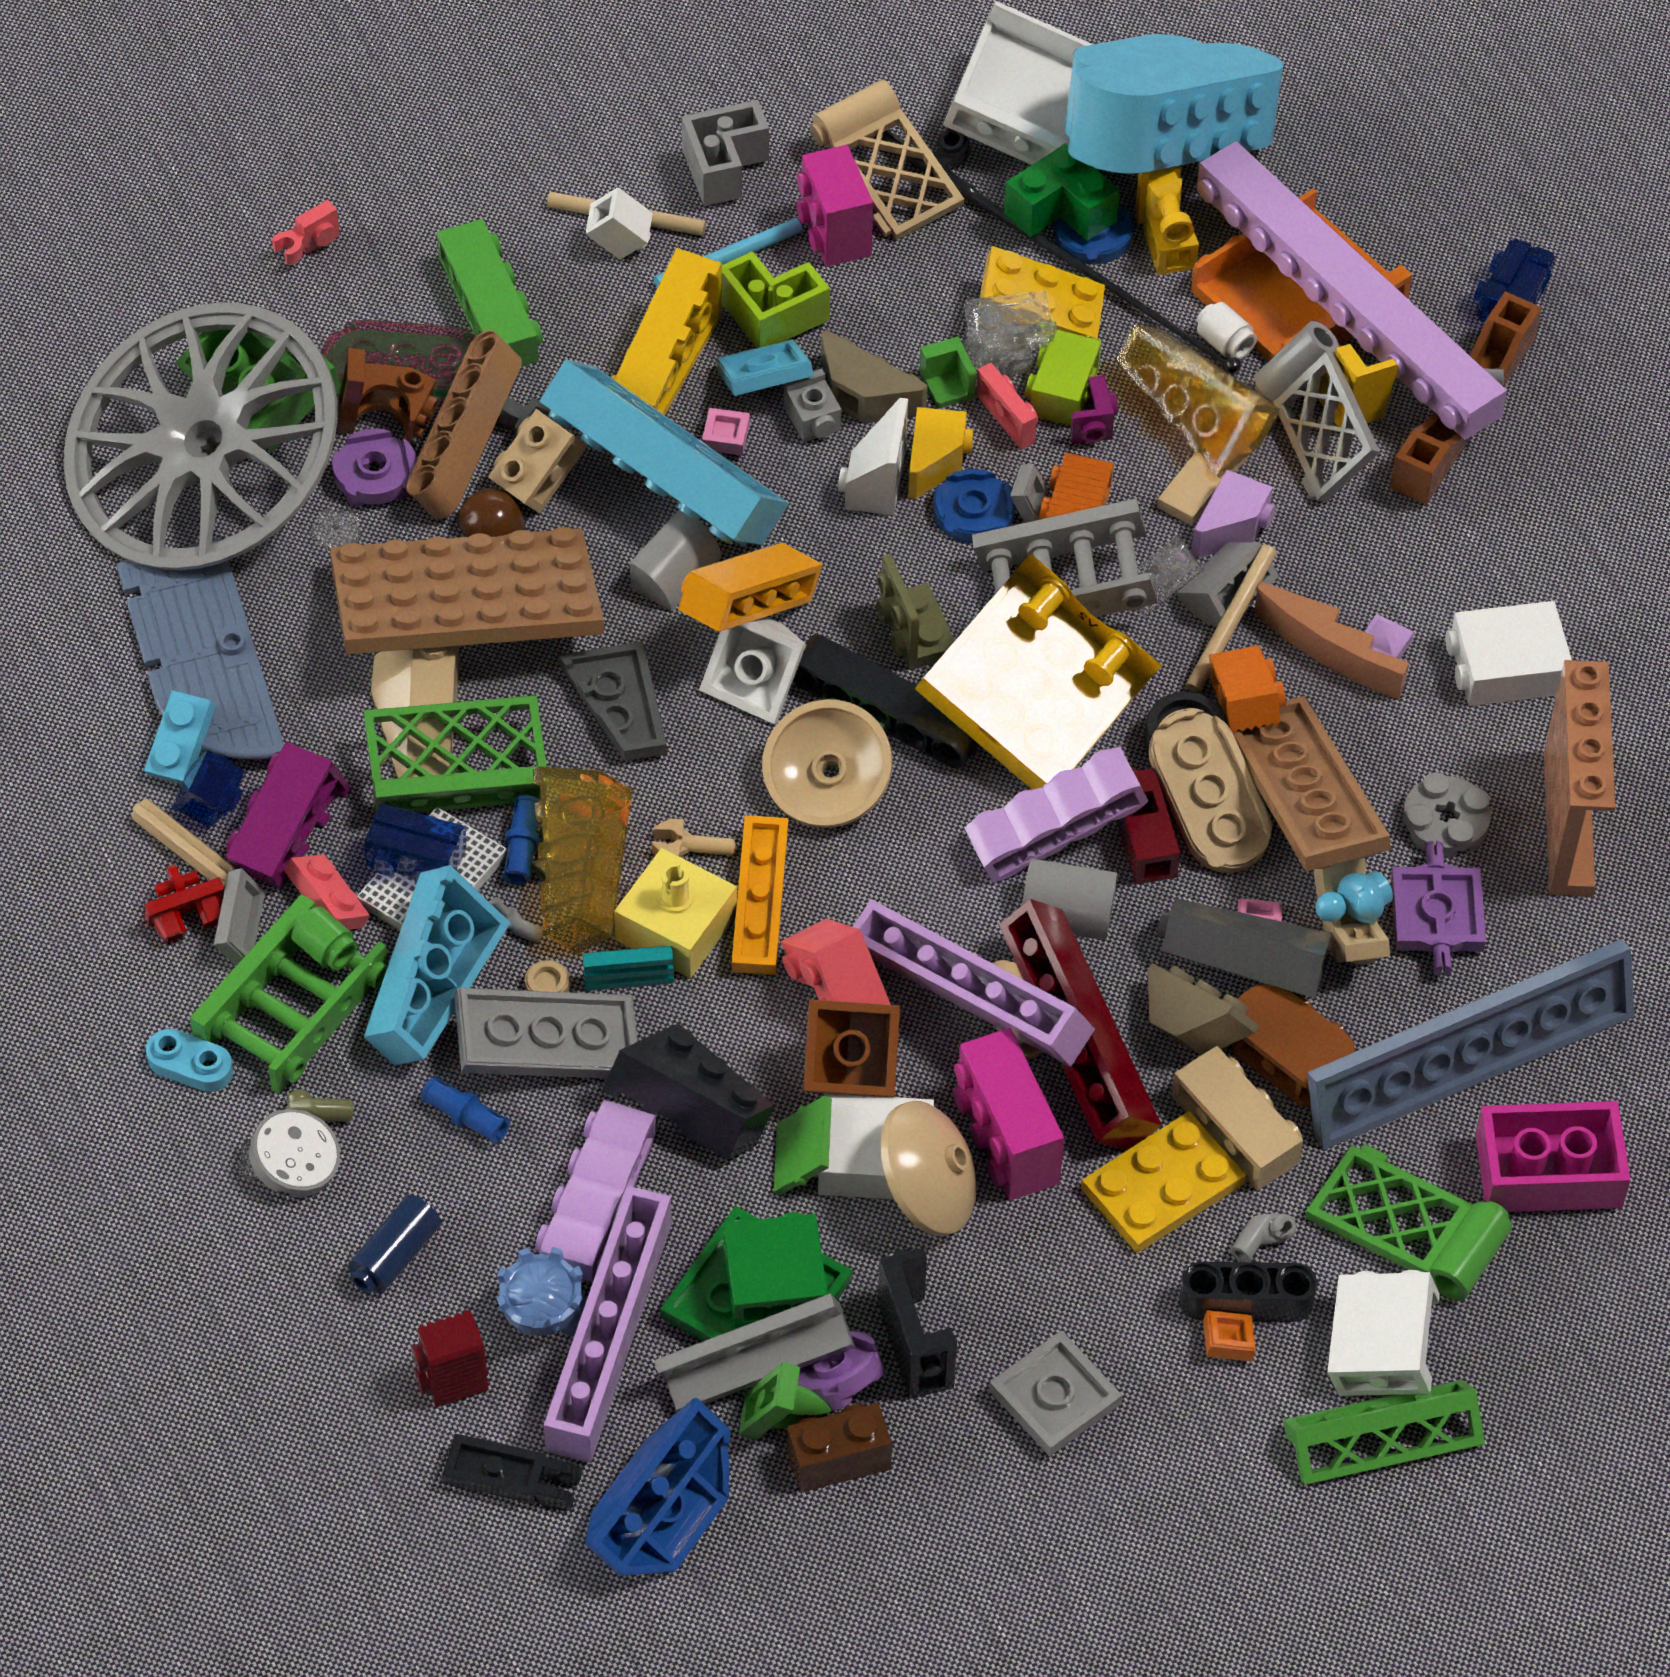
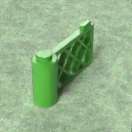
(1465, 1241)

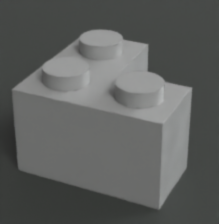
(720, 144)

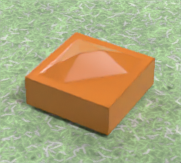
(1229, 1335)

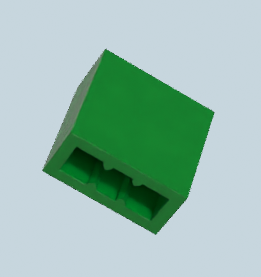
(772, 1265)

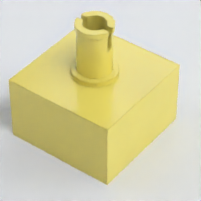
(676, 908)

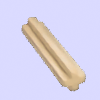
(181, 841)

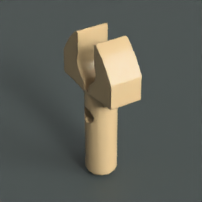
(685, 842)

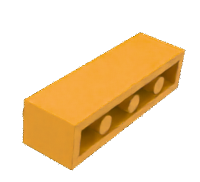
(749, 586)

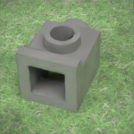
(812, 407)

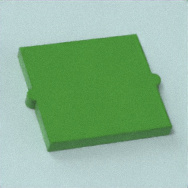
(802, 1145)

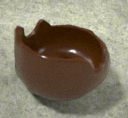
(490, 513)

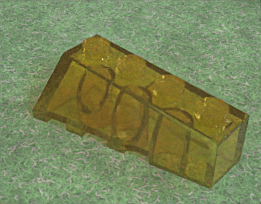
(1206, 404)
(582, 852)

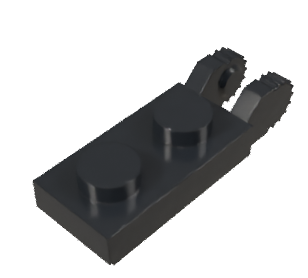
(509, 1472)

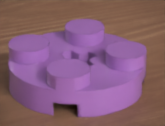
(378, 486)
(845, 1373)

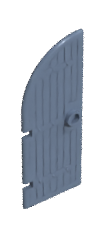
(205, 649)

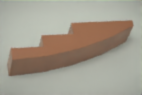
(1316, 632)

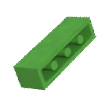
(487, 287)

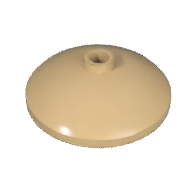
(819, 737)
(928, 1168)

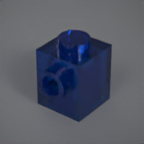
(209, 789)

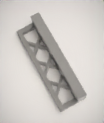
(752, 1351)

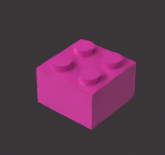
(835, 206)

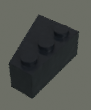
(693, 1088)

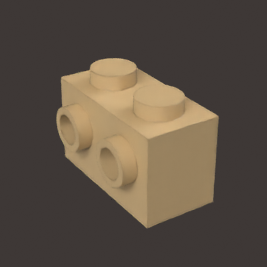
(537, 460)

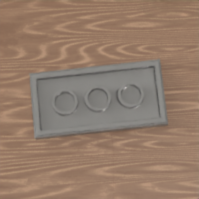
(542, 1032)

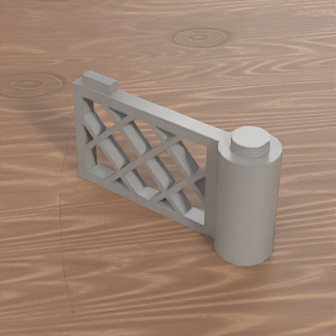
(1297, 373)

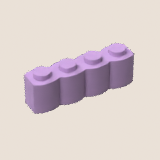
(1053, 816)
(587, 1206)

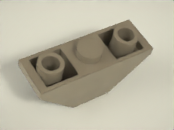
(866, 382)
(1195, 1012)

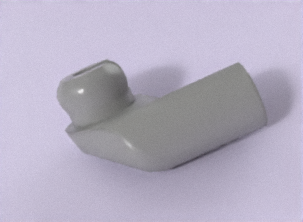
(1260, 1231)

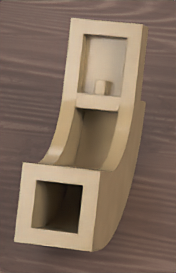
(1350, 939)

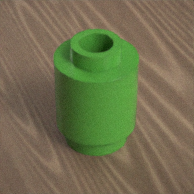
(323, 938)

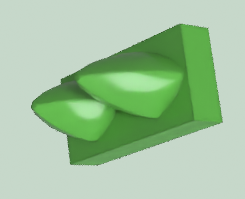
(778, 1402)

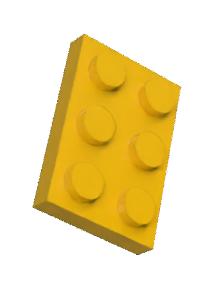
(1072, 299)
(1163, 1182)

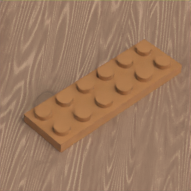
(1311, 789)

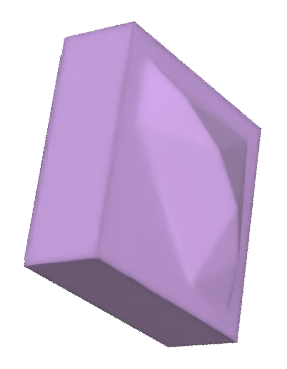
(1389, 636)

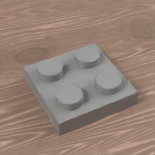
(1055, 1393)

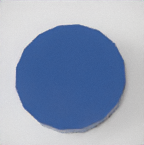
(1101, 248)
(972, 504)

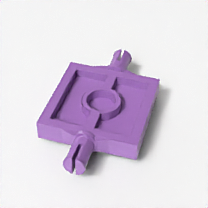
(1438, 908)

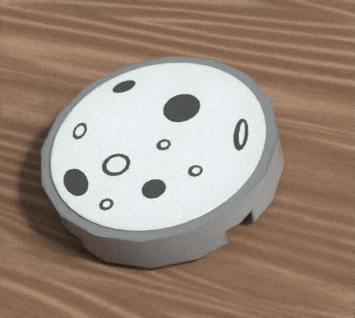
(294, 1152)

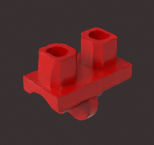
(167, 911)

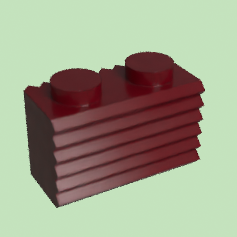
(450, 1359)

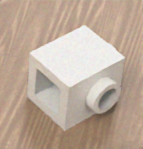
(619, 223)

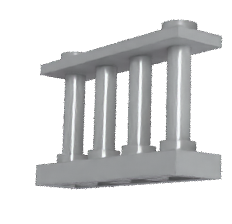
(1078, 534)

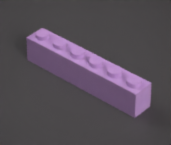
(974, 983)
(608, 1324)

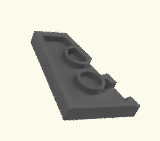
(620, 696)

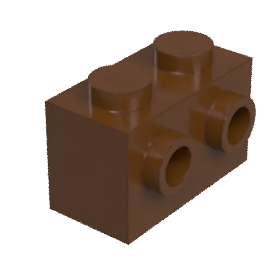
(839, 1447)

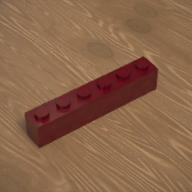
(1103, 1070)

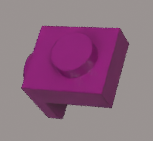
(1097, 421)

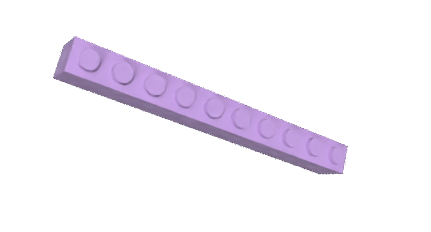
(1351, 290)

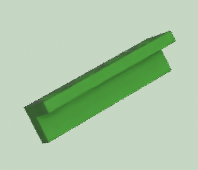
(1380, 1414)

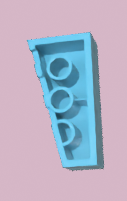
(438, 949)

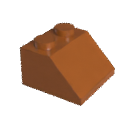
(851, 1048)

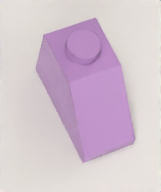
(1233, 514)

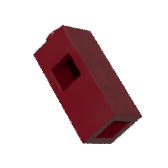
(1150, 835)

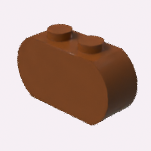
(1289, 1040)

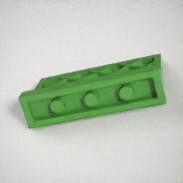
(454, 789)

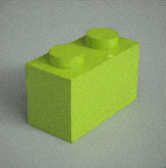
(1063, 376)

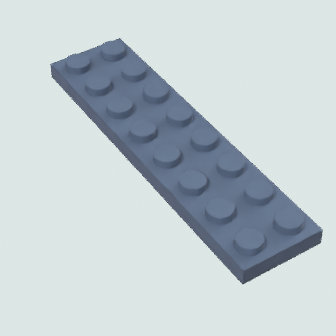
(1471, 1044)

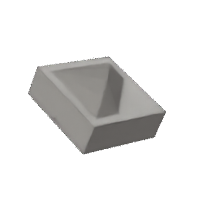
(1028, 492)

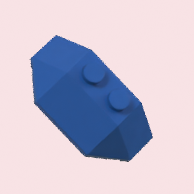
(664, 1495)

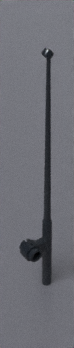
(955, 148)

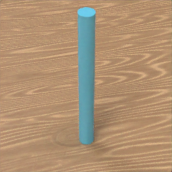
(753, 243)

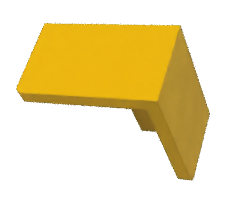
(1369, 384)

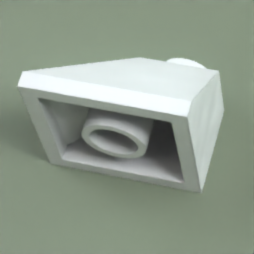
(877, 464)
(754, 667)

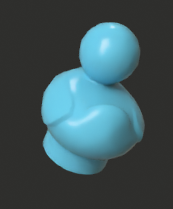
(1359, 896)

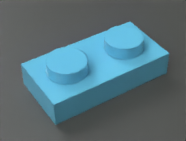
(179, 736)

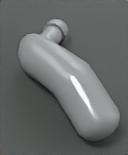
(517, 924)

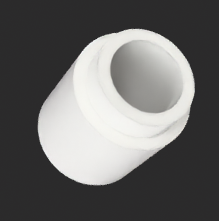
(1226, 330)

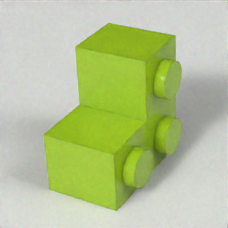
(770, 306)

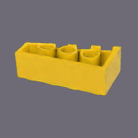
(673, 329)

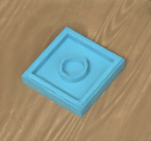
(764, 367)

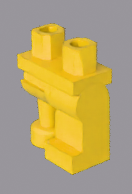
(1164, 225)

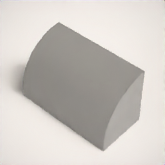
(670, 556)
(1215, 587)
(1080, 891)

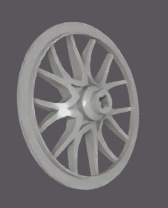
(193, 429)

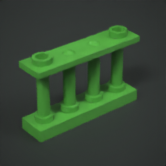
(245, 988)

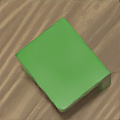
(947, 372)

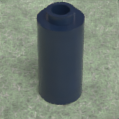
(393, 1245)

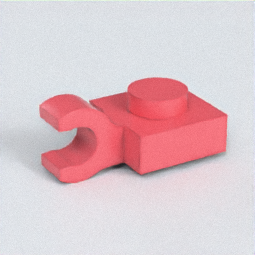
(311, 231)

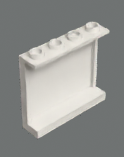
(1016, 86)

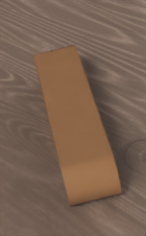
(464, 424)

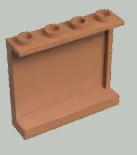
(1577, 774)

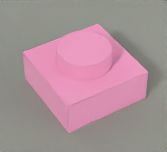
(726, 430)

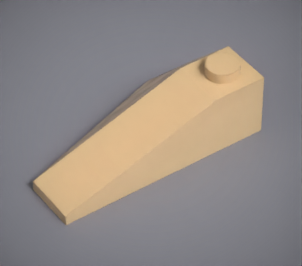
(416, 679)

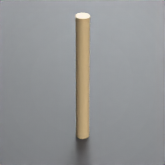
(659, 219)
(1232, 616)

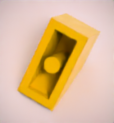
(937, 448)

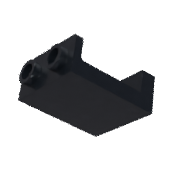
(923, 1359)

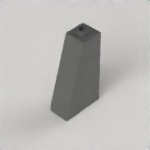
(1246, 945)

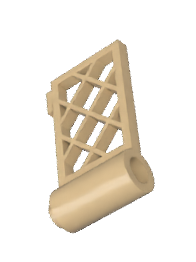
(869, 115)

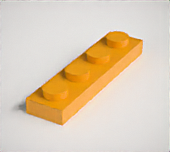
(760, 895)

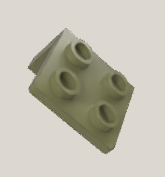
(913, 616)

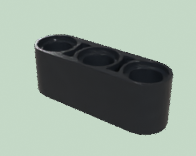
(1266, 1279)

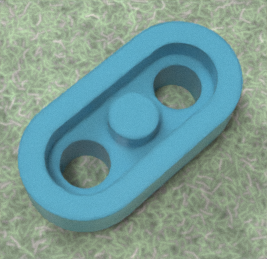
(186, 1060)

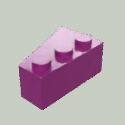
(285, 813)

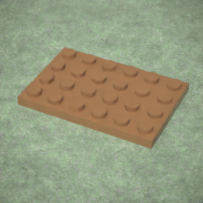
(465, 590)

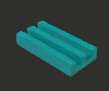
(628, 968)

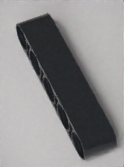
(890, 699)

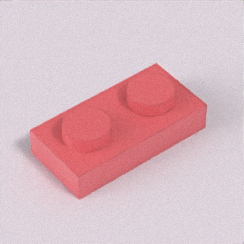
(1006, 406)
(322, 883)

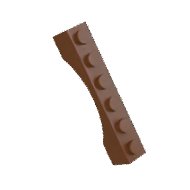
(1433, 446)

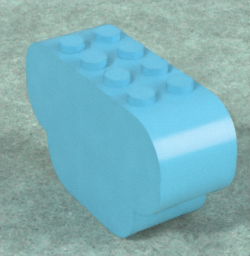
(1168, 101)

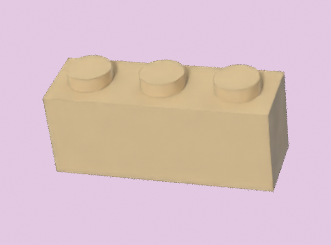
(1238, 1116)

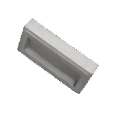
(239, 916)

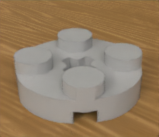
(1453, 795)

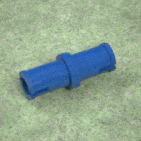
(521, 841)
(465, 1109)

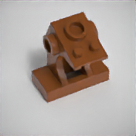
(387, 389)

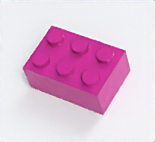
(1008, 1114)
(1553, 1156)

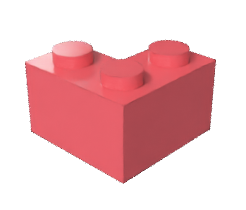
(834, 963)

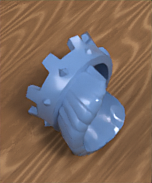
(541, 1293)

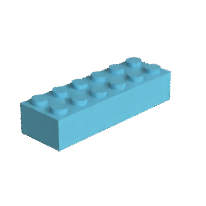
(663, 453)

